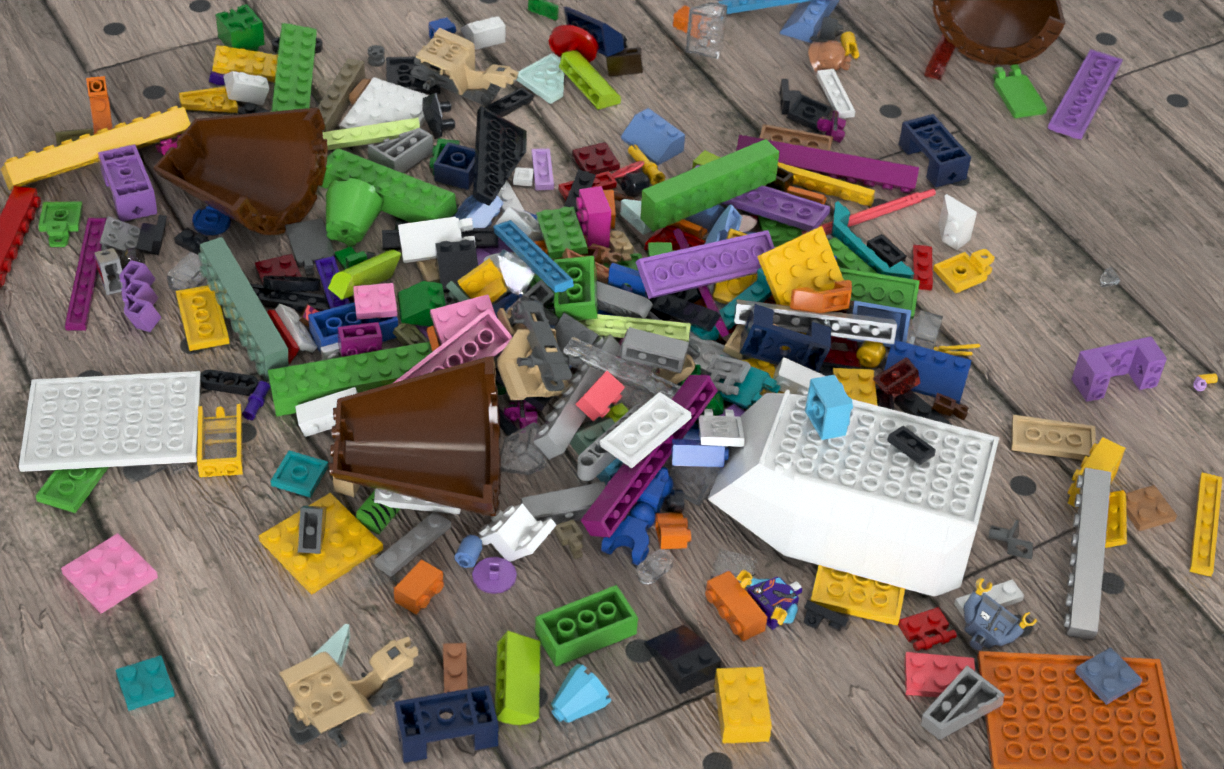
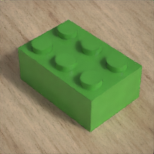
(581, 299)

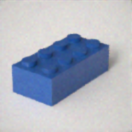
(325, 324)

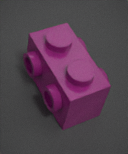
(359, 339)

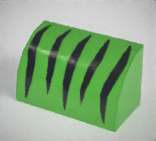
(375, 515)

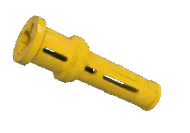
(649, 169)

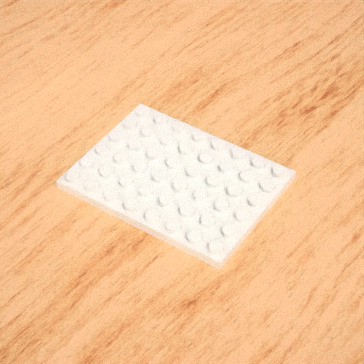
(111, 421)

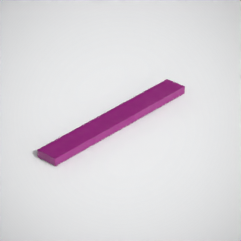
(85, 277)
(704, 290)

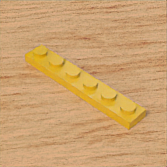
(830, 186)
(1206, 524)

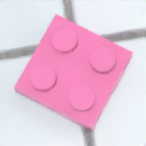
(375, 301)

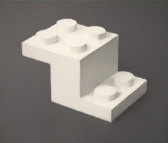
(515, 532)

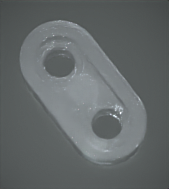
(651, 570)

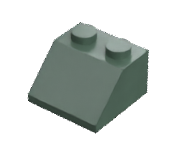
(589, 433)

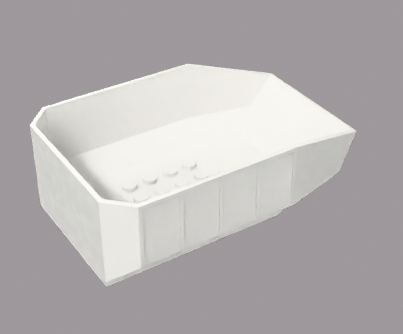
(857, 496)

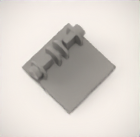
(119, 235)

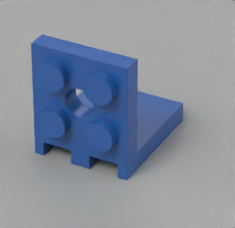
(619, 275)

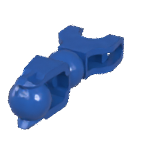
(642, 516)

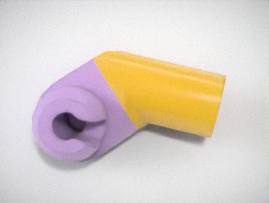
(1201, 381)

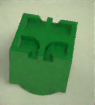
(240, 28)

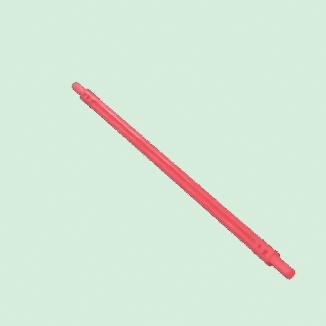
(882, 209)

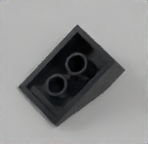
(455, 261)
(684, 658)

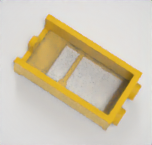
(220, 443)

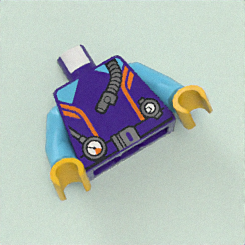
(773, 597)

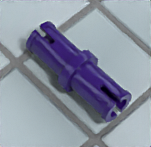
(256, 400)

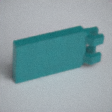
(750, 389)

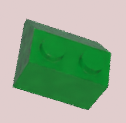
(417, 302)

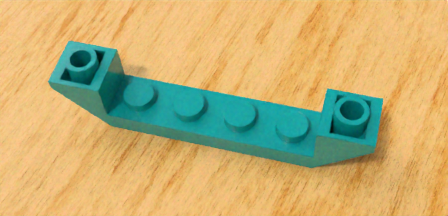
(842, 232)
(757, 292)

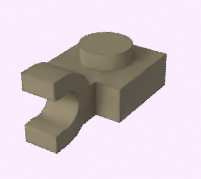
(570, 534)

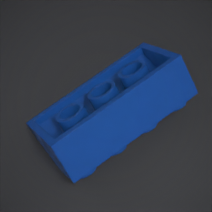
(937, 370)

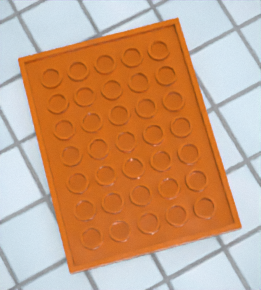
(1062, 724)

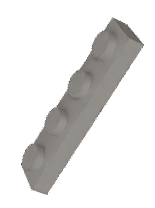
(412, 543)

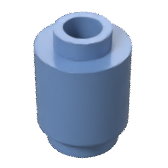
(468, 551)

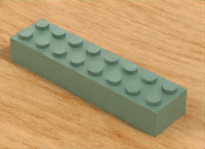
(242, 307)

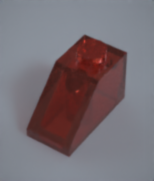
(898, 378)

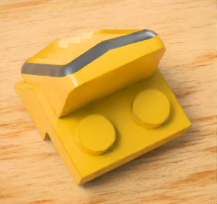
(485, 280)

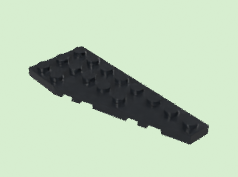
(497, 153)

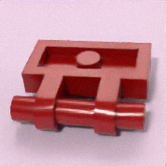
(926, 623)

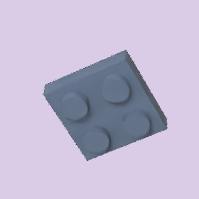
(1108, 675)

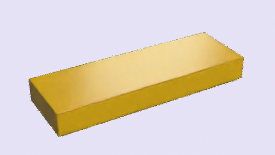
(1117, 521)

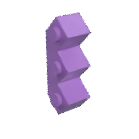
(139, 296)

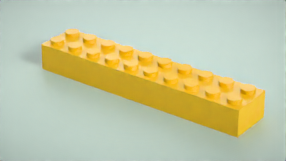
(85, 150)

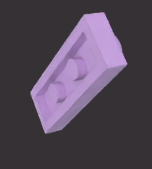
(542, 169)

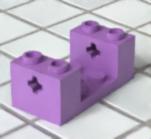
(129, 182)
(1138, 358)

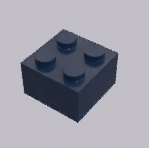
(455, 166)

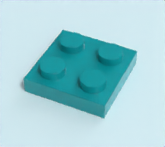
(299, 473)
(145, 683)

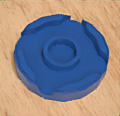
(210, 221)

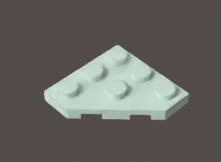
(544, 78)

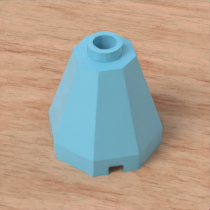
(579, 695)

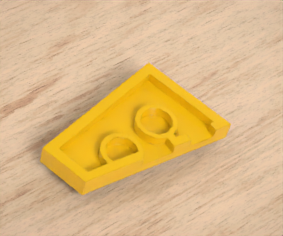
(208, 100)

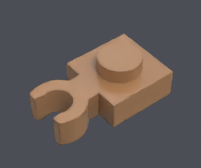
(608, 257)

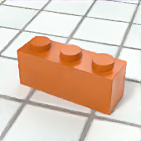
(736, 606)

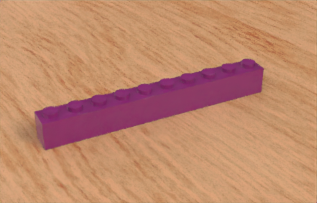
(843, 166)
(630, 482)

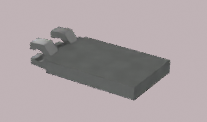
(309, 243)

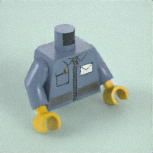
(989, 621)

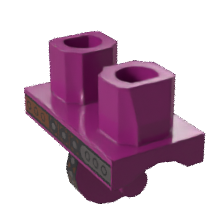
(833, 126)
(515, 411)

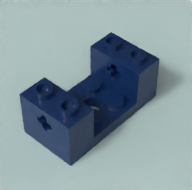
(946, 156)
(763, 341)
(420, 720)

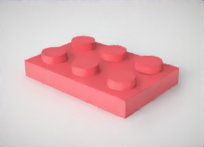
(932, 673)

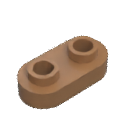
(358, 90)

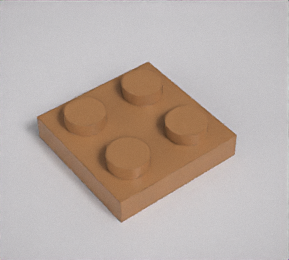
(1148, 508)

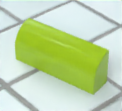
(588, 80)
(365, 273)
(517, 679)

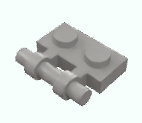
(728, 369)

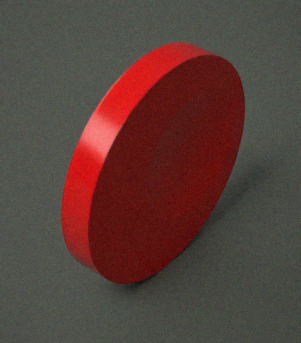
(572, 38)

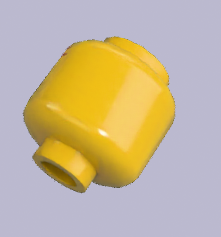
(871, 353)

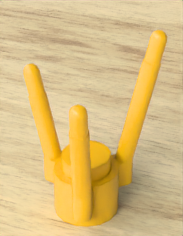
(946, 349)

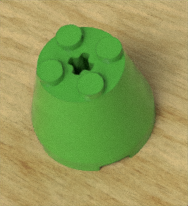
(351, 210)

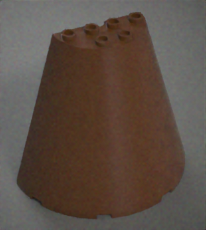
(1000, 29)
(252, 166)
(425, 438)

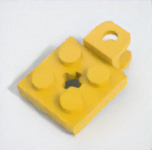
(974, 270)

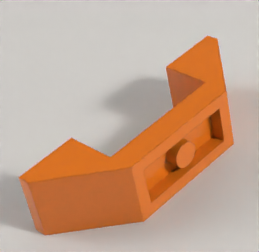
(99, 103)
(824, 301)

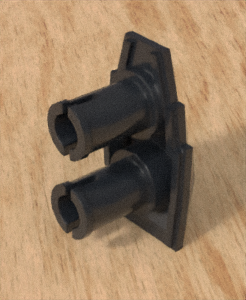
(433, 111)

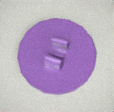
(494, 575)

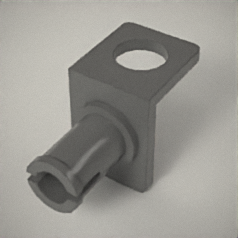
(829, 30)
(1010, 536)

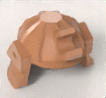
(828, 56)

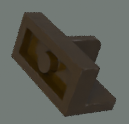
(625, 62)

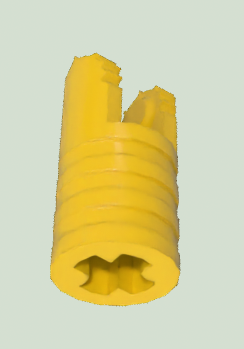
(849, 43)

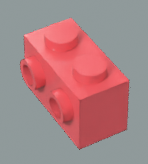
(600, 396)

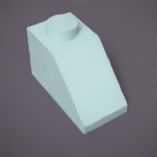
(631, 212)

